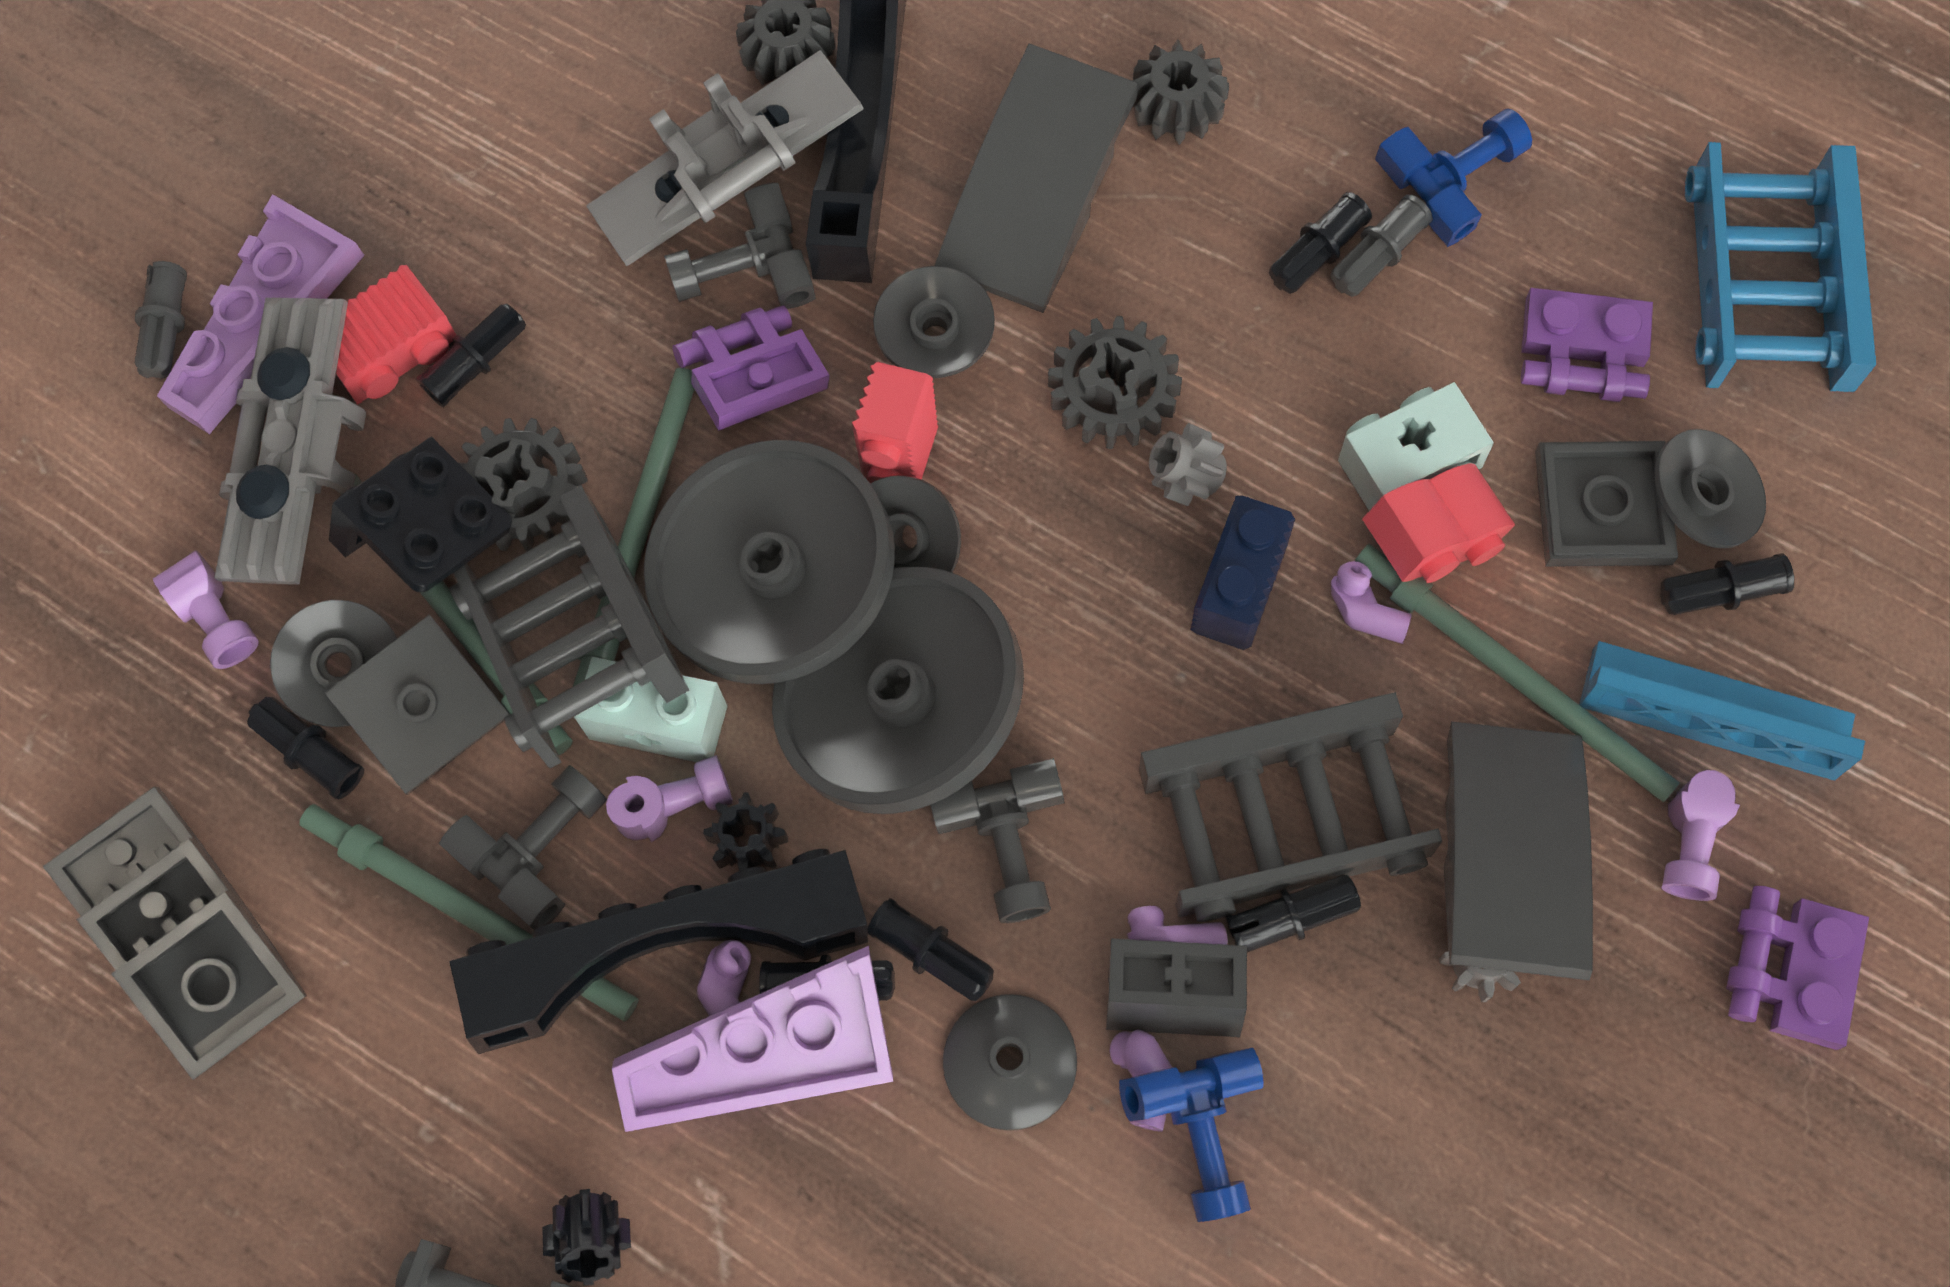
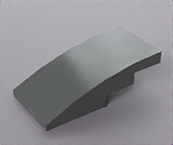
(1037, 176)
(1518, 852)
(175, 932)

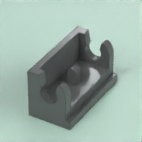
(1177, 987)

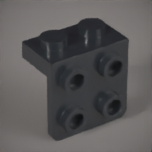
(419, 516)

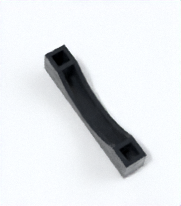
(853, 167)
(525, 986)

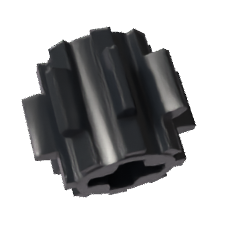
(732, 824)
(586, 1237)

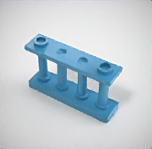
(1834, 240)

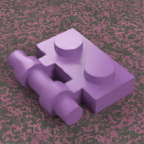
(1591, 330)
(757, 378)
(1817, 970)

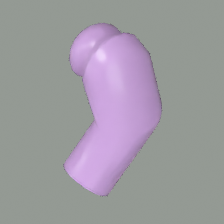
(1360, 608)
(1148, 924)
(723, 976)
(1140, 1055)

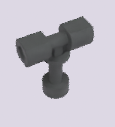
(766, 249)
(1000, 812)
(512, 862)

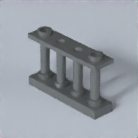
(622, 618)
(1304, 744)

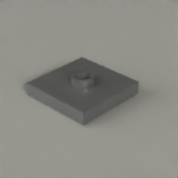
(1603, 505)
(417, 704)

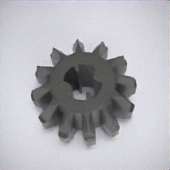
(782, 36)
(1179, 91)

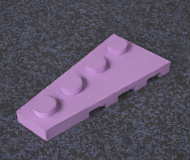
(286, 260)
(774, 1048)

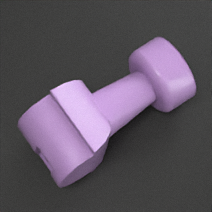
(195, 594)
(643, 808)
(1698, 814)

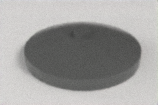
(769, 562)
(910, 703)

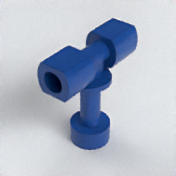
(1441, 177)
(1195, 1100)

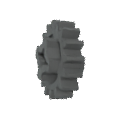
(1096, 400)
(515, 457)

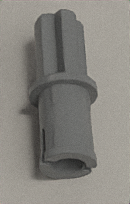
(1381, 245)
(160, 319)

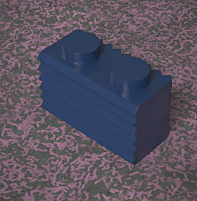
(1242, 572)

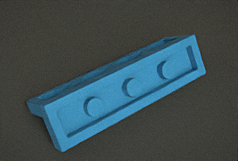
(1720, 711)

